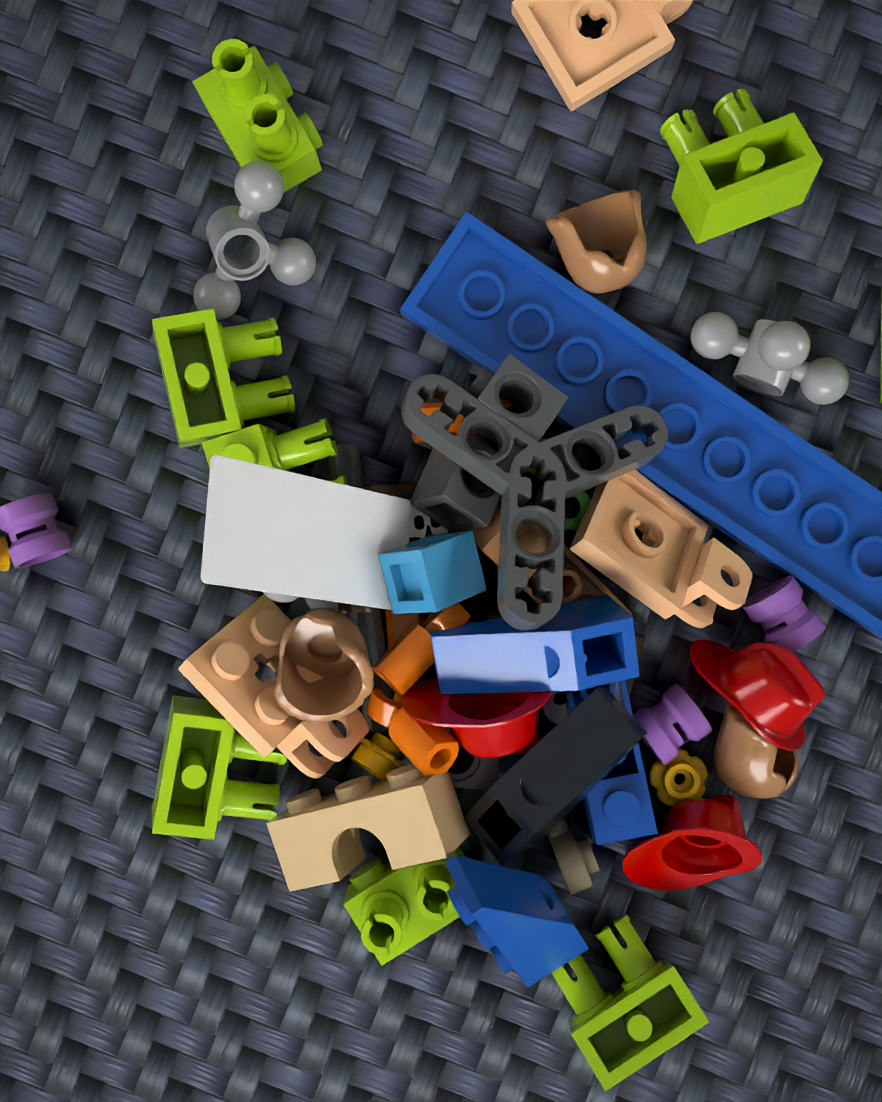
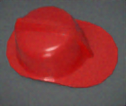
(764, 684)
(480, 722)
(694, 846)

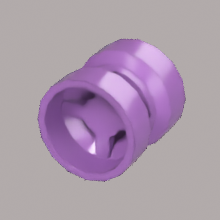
(32, 518)
(784, 614)
(672, 723)

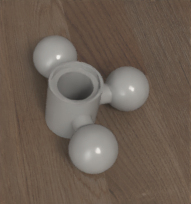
(290, 260)
(771, 357)

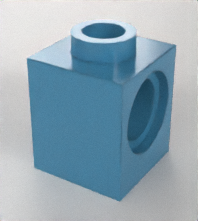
(432, 572)

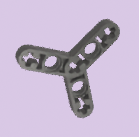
(552, 464)

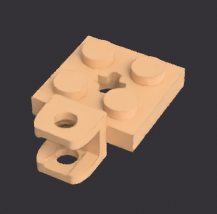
(588, 66)
(672, 562)
(226, 677)

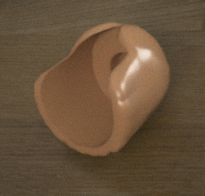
(600, 225)
(332, 648)
(749, 761)

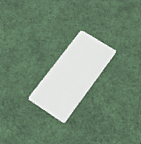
(298, 534)

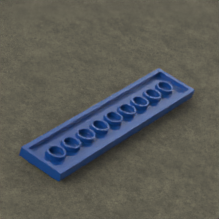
(720, 449)

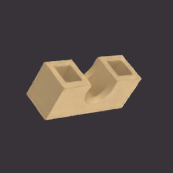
(408, 813)

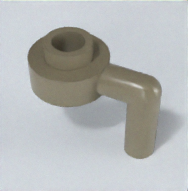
(574, 857)

